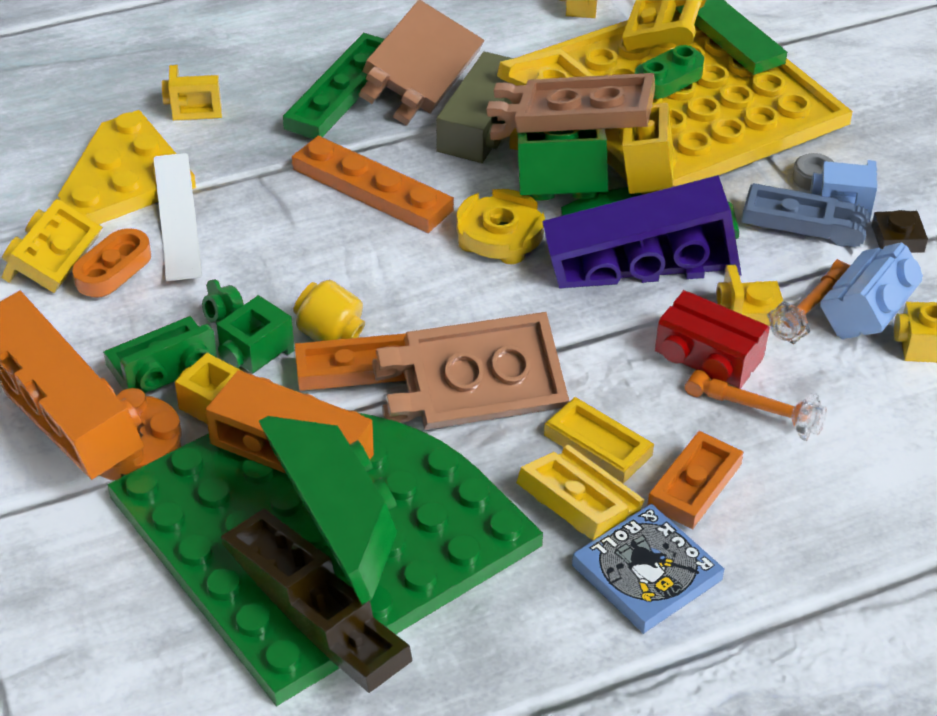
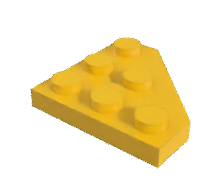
(117, 169)

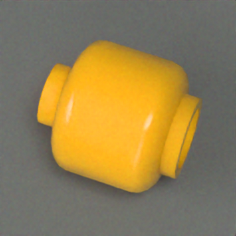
(328, 312)

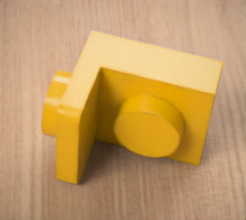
(192, 96)
(748, 298)

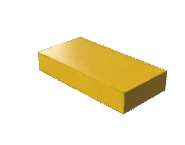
(599, 439)

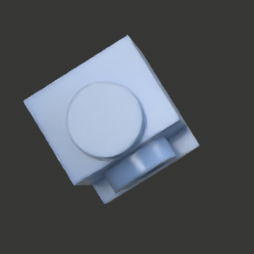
(847, 183)

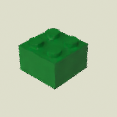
(563, 163)

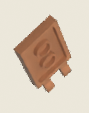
(420, 60)
(573, 104)
(474, 372)

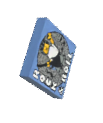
(647, 568)

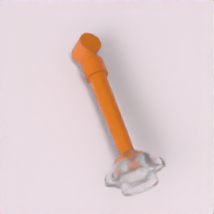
(789, 321)
(806, 416)

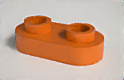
(111, 262)

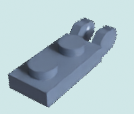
(806, 214)

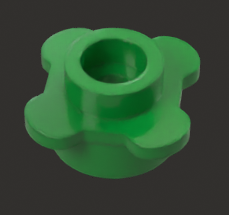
(220, 301)

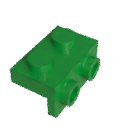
(160, 354)

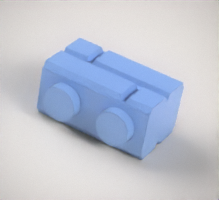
(872, 291)

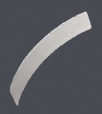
(177, 217)

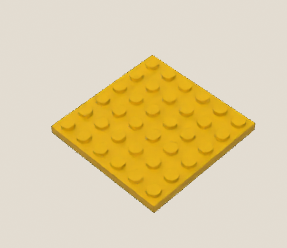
(723, 116)

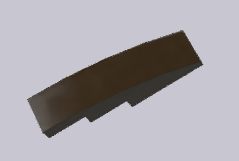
(316, 600)

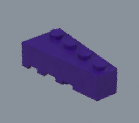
(645, 236)

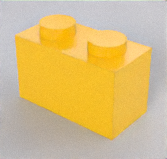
(649, 153)

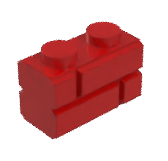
(711, 339)

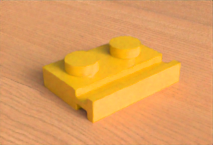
(579, 491)

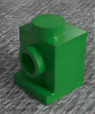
(255, 335)

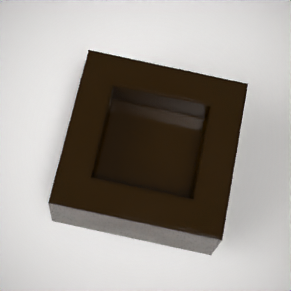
(899, 227)

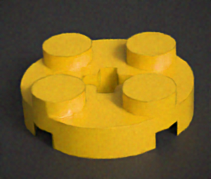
(480, 228)

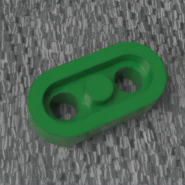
(674, 69)

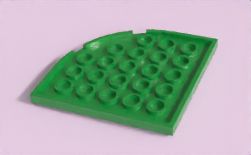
(448, 540)

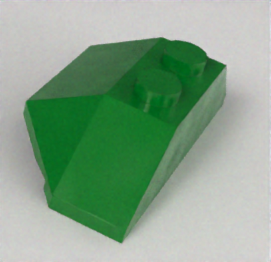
(338, 495)

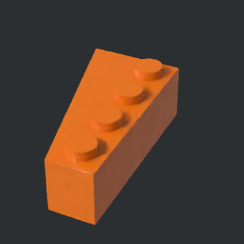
(63, 391)

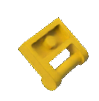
(652, 23)

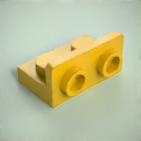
(51, 245)

